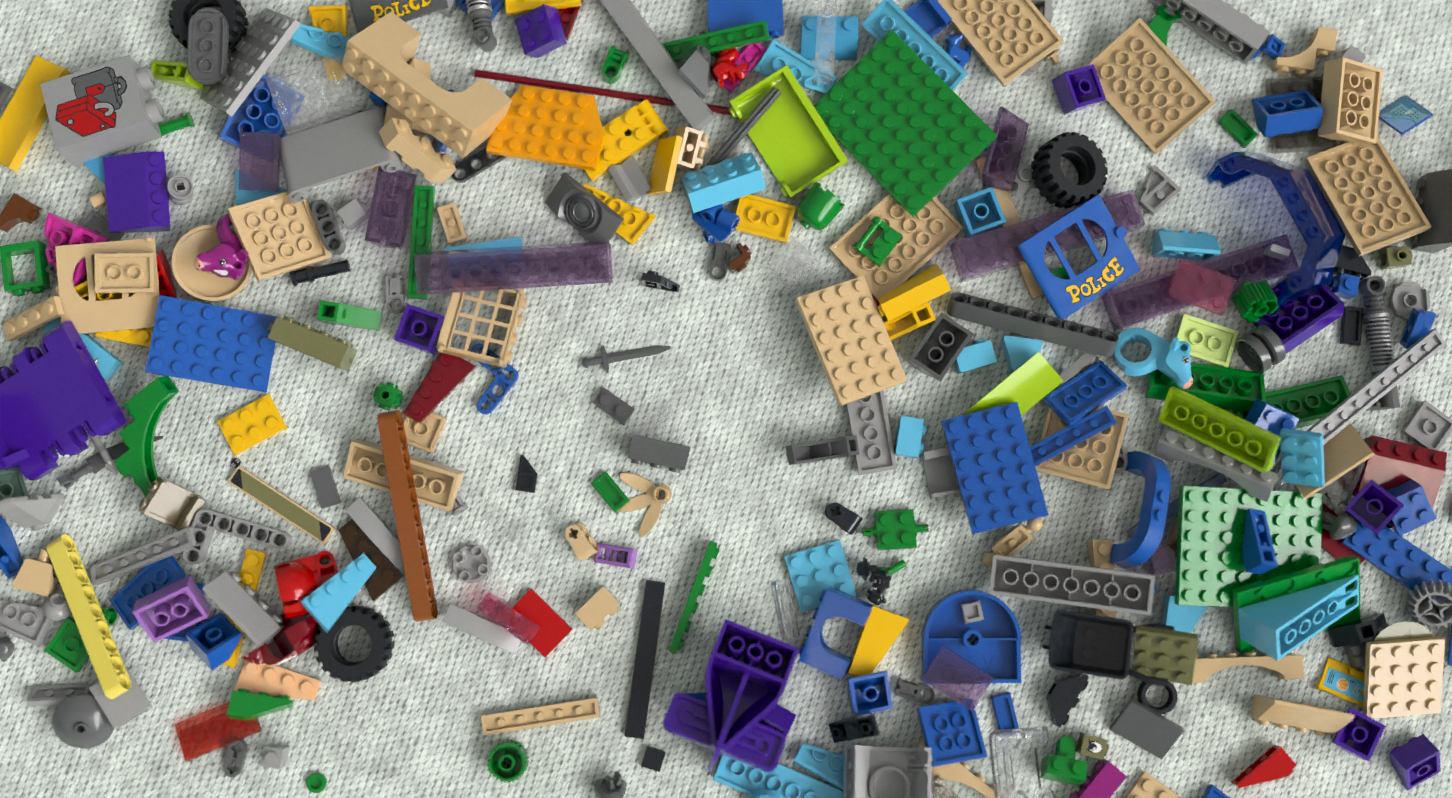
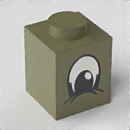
(1092, 746)

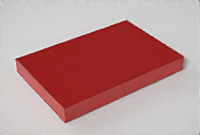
(552, 626)

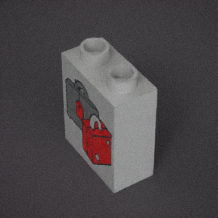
(102, 110)

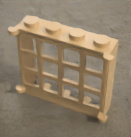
(453, 313)

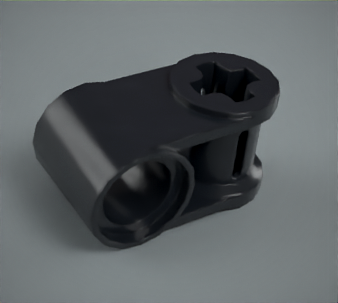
(846, 519)

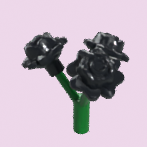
(879, 578)

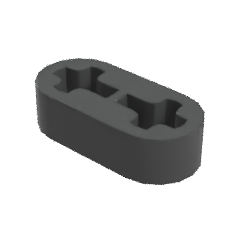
(240, 758)

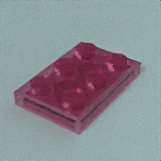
(1201, 287)

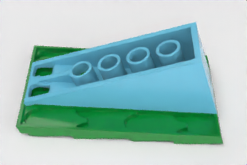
(1296, 606)

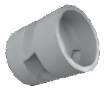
(180, 189)

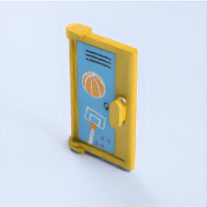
(1340, 683)

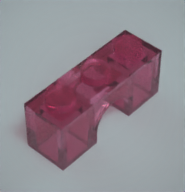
(508, 618)

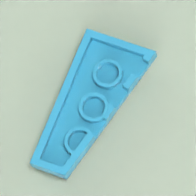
(335, 595)

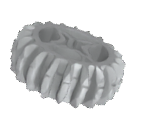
(1426, 612)

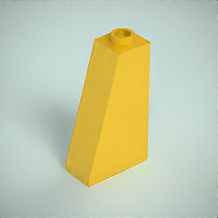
(914, 293)
(875, 640)

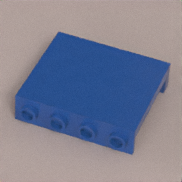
(733, 13)

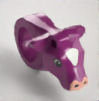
(226, 258)

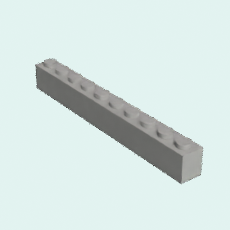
(659, 61)

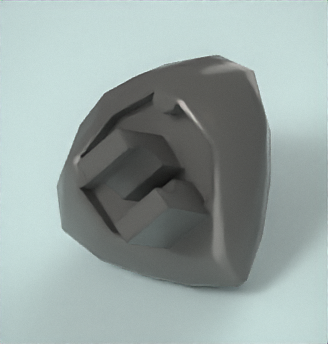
(1340, 526)
(610, 787)

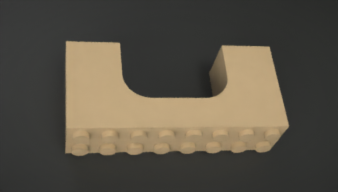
(381, 61)

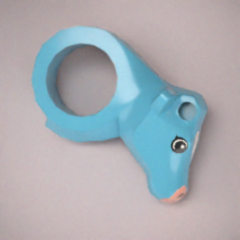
(1166, 356)

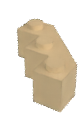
(416, 151)

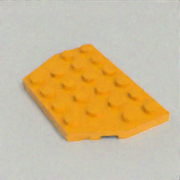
(550, 128)

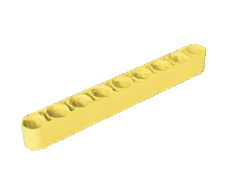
(88, 616)

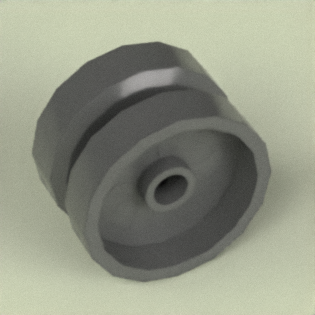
(1260, 349)

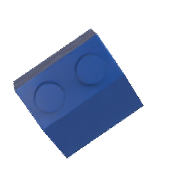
(214, 640)
(869, 693)

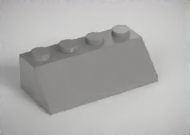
(244, 607)

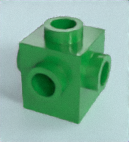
(395, 396)

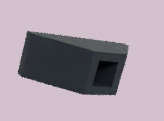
(1350, 261)
(1357, 631)
(1064, 696)
(854, 728)

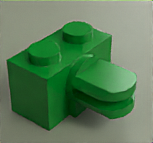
(1063, 765)

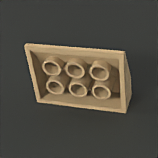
(1350, 101)
(1299, 715)

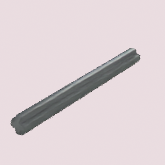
(745, 126)

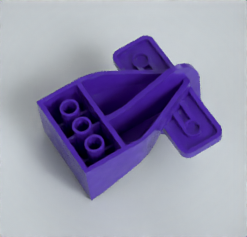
(740, 690)

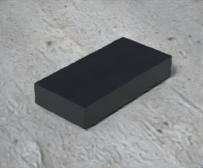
(1351, 326)

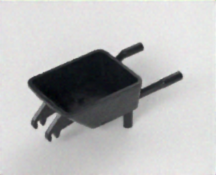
(1095, 646)

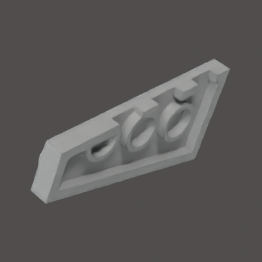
(24, 621)

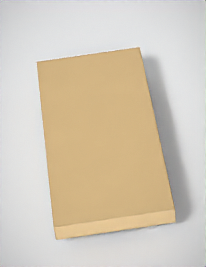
(1341, 455)

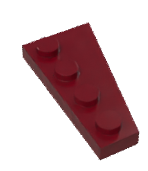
(439, 382)

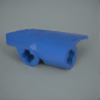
(717, 221)

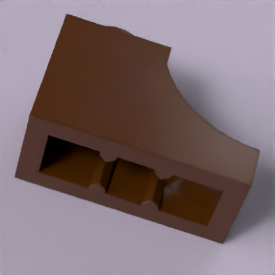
(18, 211)

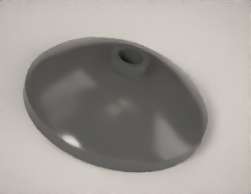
(83, 711)

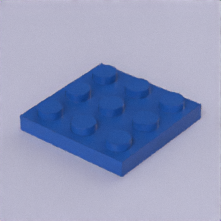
(951, 733)

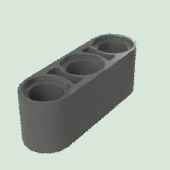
(322, 221)

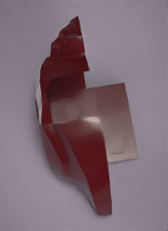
(288, 644)

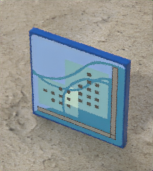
(1404, 114)

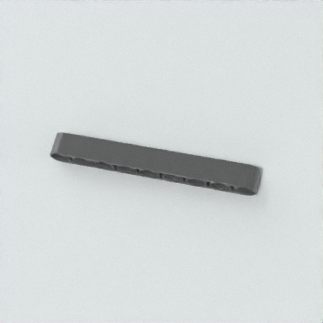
(1032, 324)

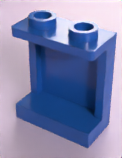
(929, 16)

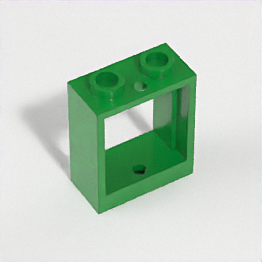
(41, 262)

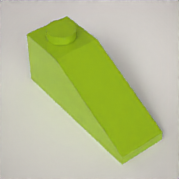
(174, 73)

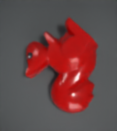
(725, 69)

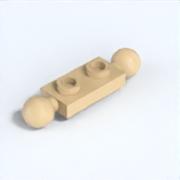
(1013, 540)

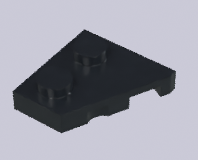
(653, 280)

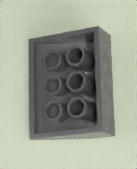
(1436, 204)

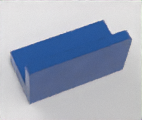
(1417, 326)

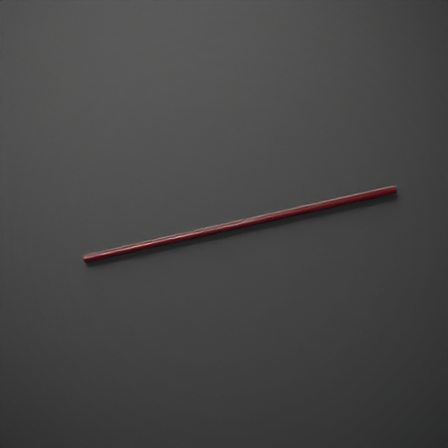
(587, 89)

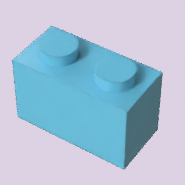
(975, 356)
(909, 437)

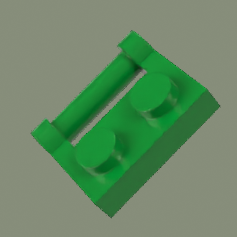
(883, 244)

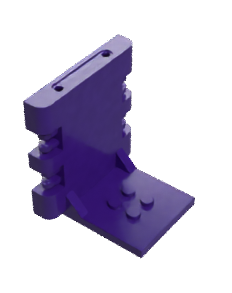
(51, 403)

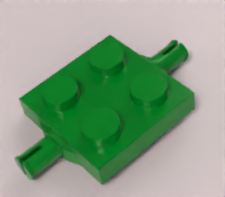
(895, 529)

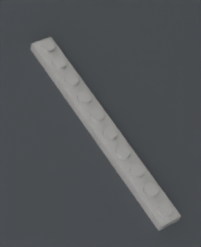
(1379, 385)

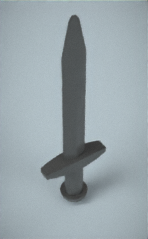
(606, 358)

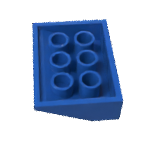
(254, 115)

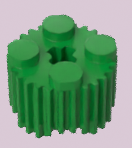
(1255, 300)
(503, 771)

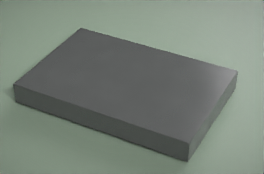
(1146, 728)

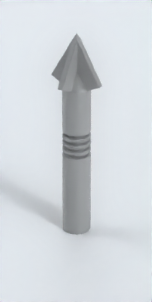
(104, 454)

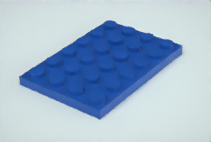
(211, 344)
(994, 468)

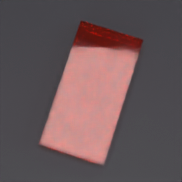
(212, 731)

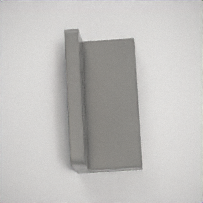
(630, 179)

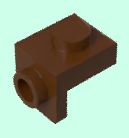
(740, 263)

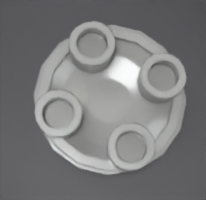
(471, 563)

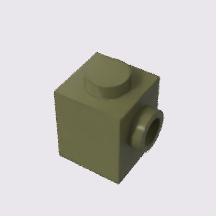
(1395, 257)

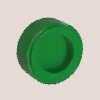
(316, 782)

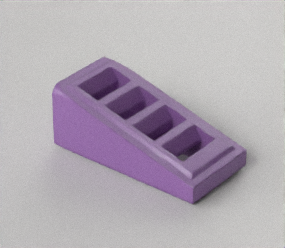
(631, 560)

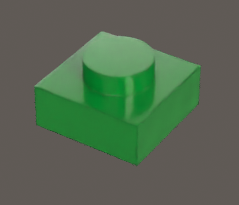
(1159, 11)

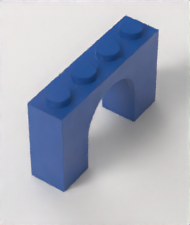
(816, 651)

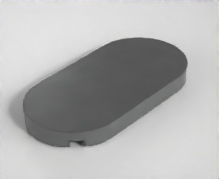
(208, 46)

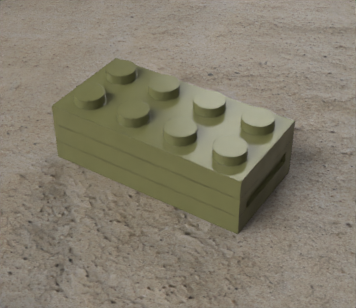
(310, 342)

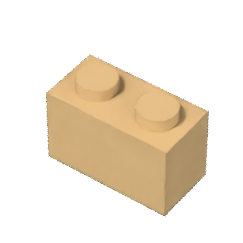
(598, 608)

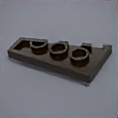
(386, 572)

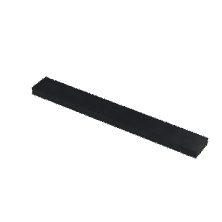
(645, 659)

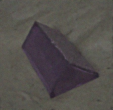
(1004, 151)
(390, 208)

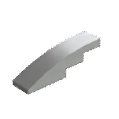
(376, 530)
(481, 628)

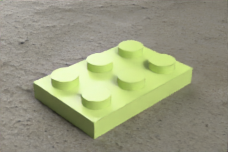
(1207, 340)

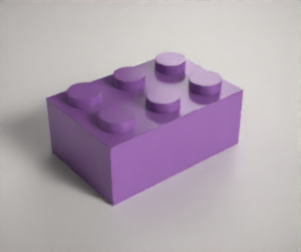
(171, 609)

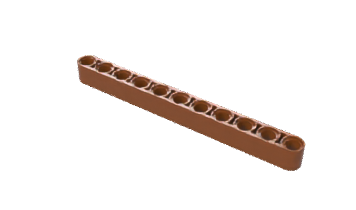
(407, 515)

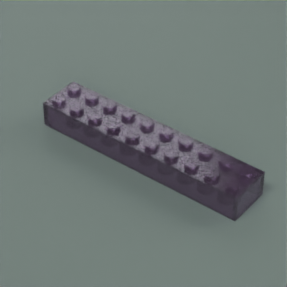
(999, 251)
(513, 267)
(1150, 299)

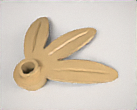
(651, 498)

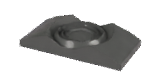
(583, 210)

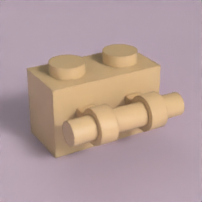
(692, 148)

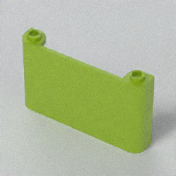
(789, 133)

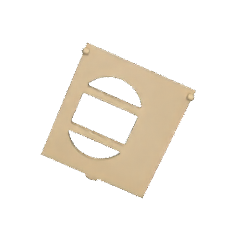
(104, 315)

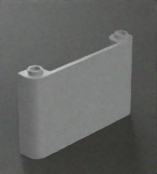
(335, 152)

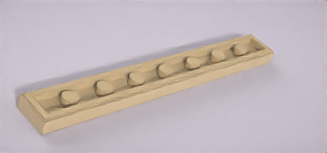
(1011, 217)

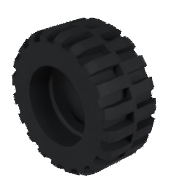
(184, 9)
(1085, 158)
(380, 645)

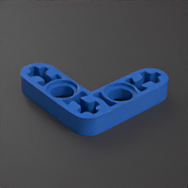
(499, 381)

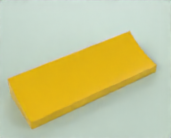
(26, 112)

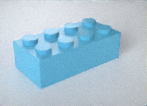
(723, 182)

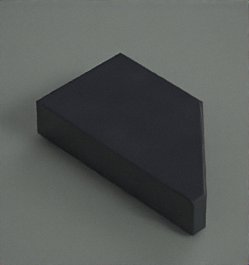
(526, 476)

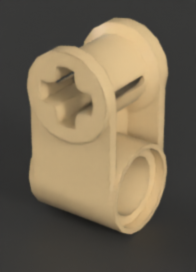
(582, 542)

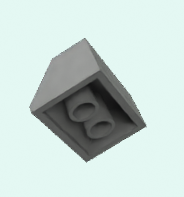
(940, 347)
(658, 453)

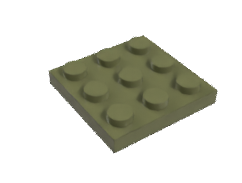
(1165, 654)

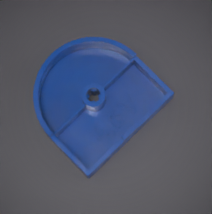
(996, 637)

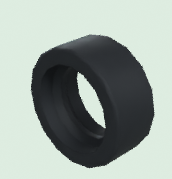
(1167, 707)

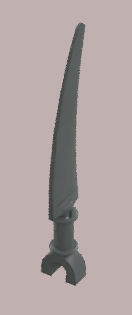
(95, 464)

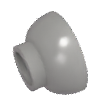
(56, 607)

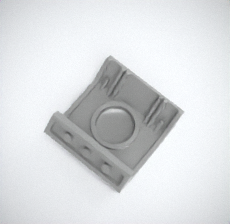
(887, 772)

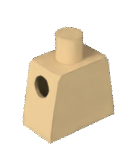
(37, 575)

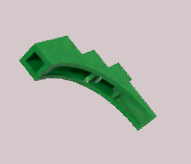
(139, 435)

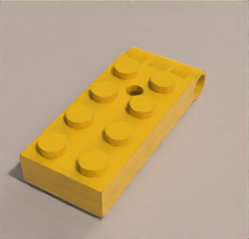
(617, 147)

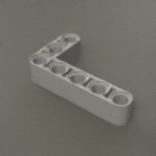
(233, 529)

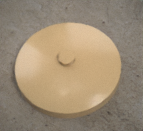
(204, 284)

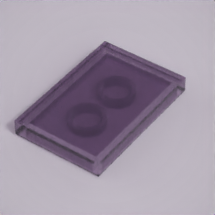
(259, 161)
(957, 678)

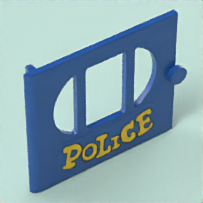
(1078, 290)

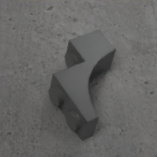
(822, 450)

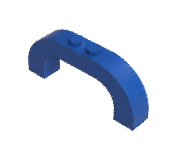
(1152, 512)

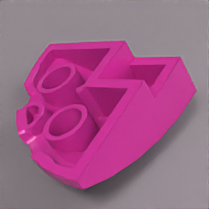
(65, 232)

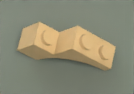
(1320, 46)

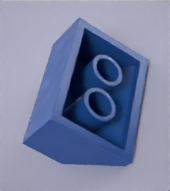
(1287, 113)

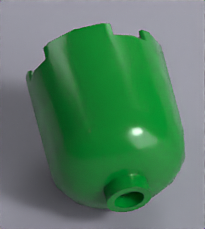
(818, 208)

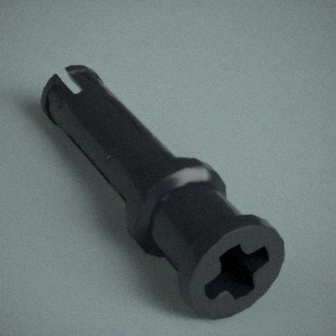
(310, 274)

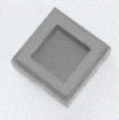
(1277, 251)
(971, 611)

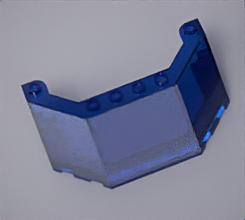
(1305, 206)

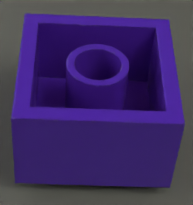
(540, 31)
(419, 329)

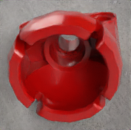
(301, 578)

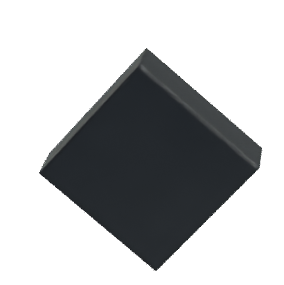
(653, 759)

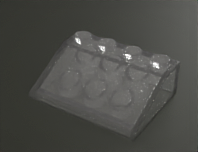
(313, 95)

